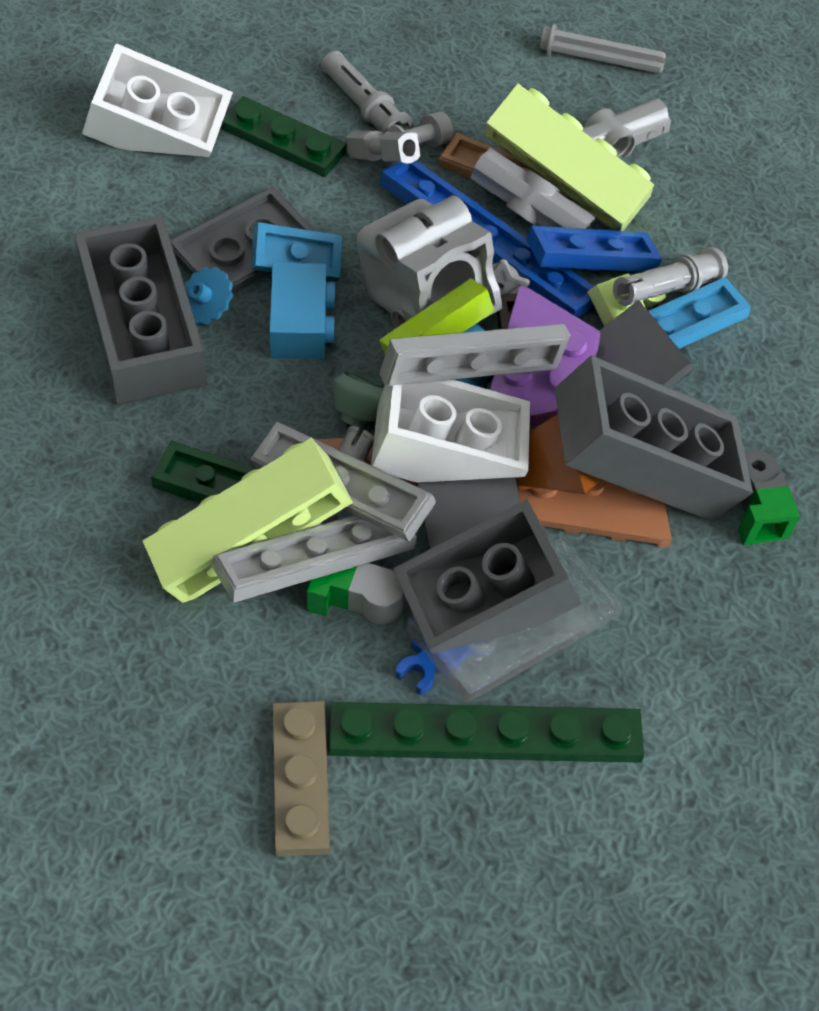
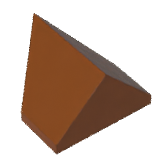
(547, 463)

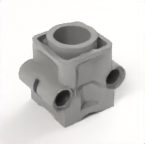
(423, 255)

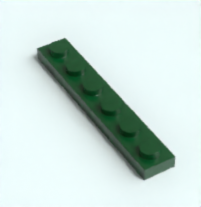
(486, 732)

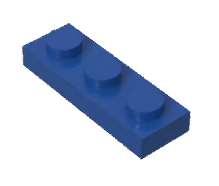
(593, 249)

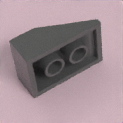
(487, 582)

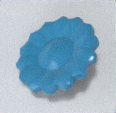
(208, 294)

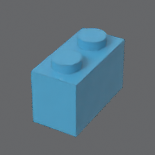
(299, 311)

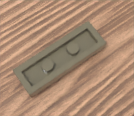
(300, 779)

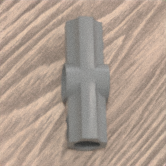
(629, 126)
(528, 193)

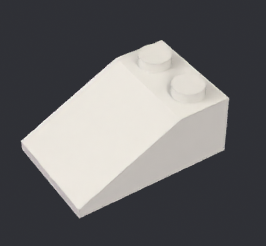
(155, 107)
(450, 432)

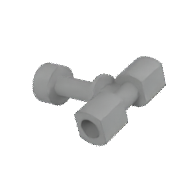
(400, 144)

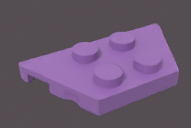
(539, 386)

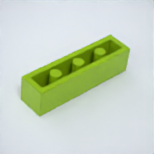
(448, 315)

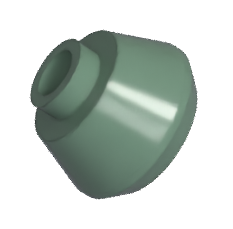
(357, 398)

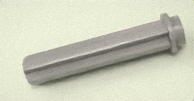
(601, 50)

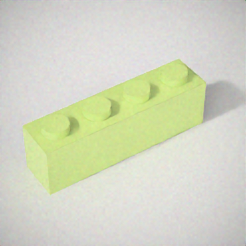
(569, 158)
(266, 504)

